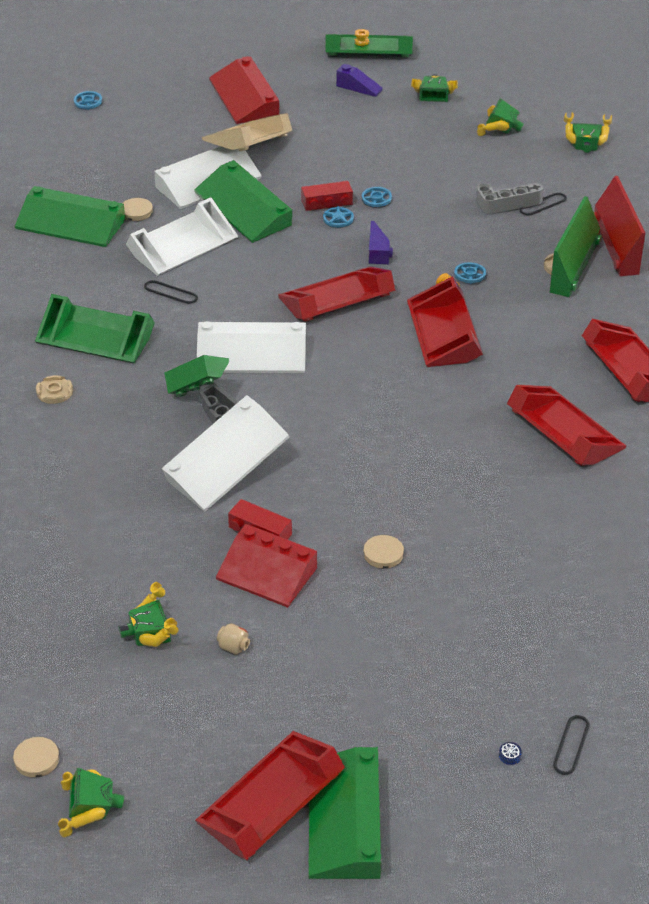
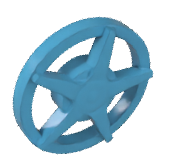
(88, 100)
(376, 196)
(338, 217)
(470, 272)

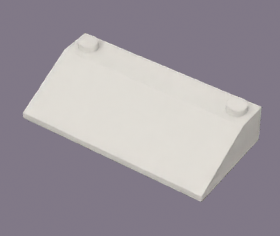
(181, 178)
(182, 238)
(255, 345)
(225, 453)

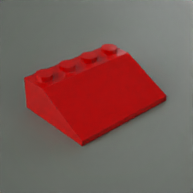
(267, 565)

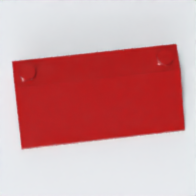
(245, 91)
(620, 229)
(338, 292)
(444, 325)
(623, 354)
(564, 424)
(271, 793)

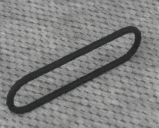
(557, 193)
(169, 296)
(562, 741)

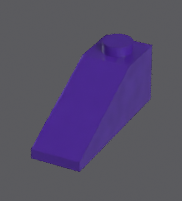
(355, 80)
(379, 246)

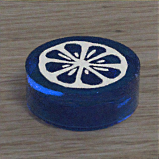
(510, 753)

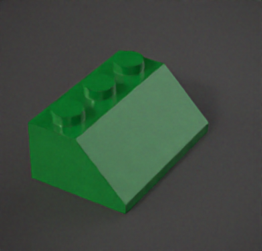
(195, 374)

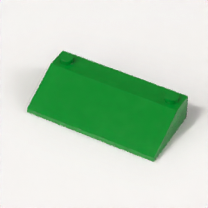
(377, 44)
(245, 202)
(70, 216)
(574, 249)
(94, 330)
(347, 821)

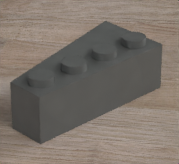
(216, 401)

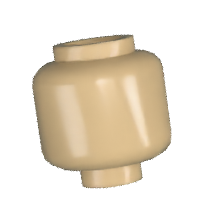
(233, 638)

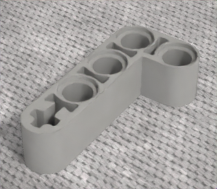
(508, 199)

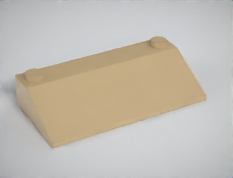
(251, 132)

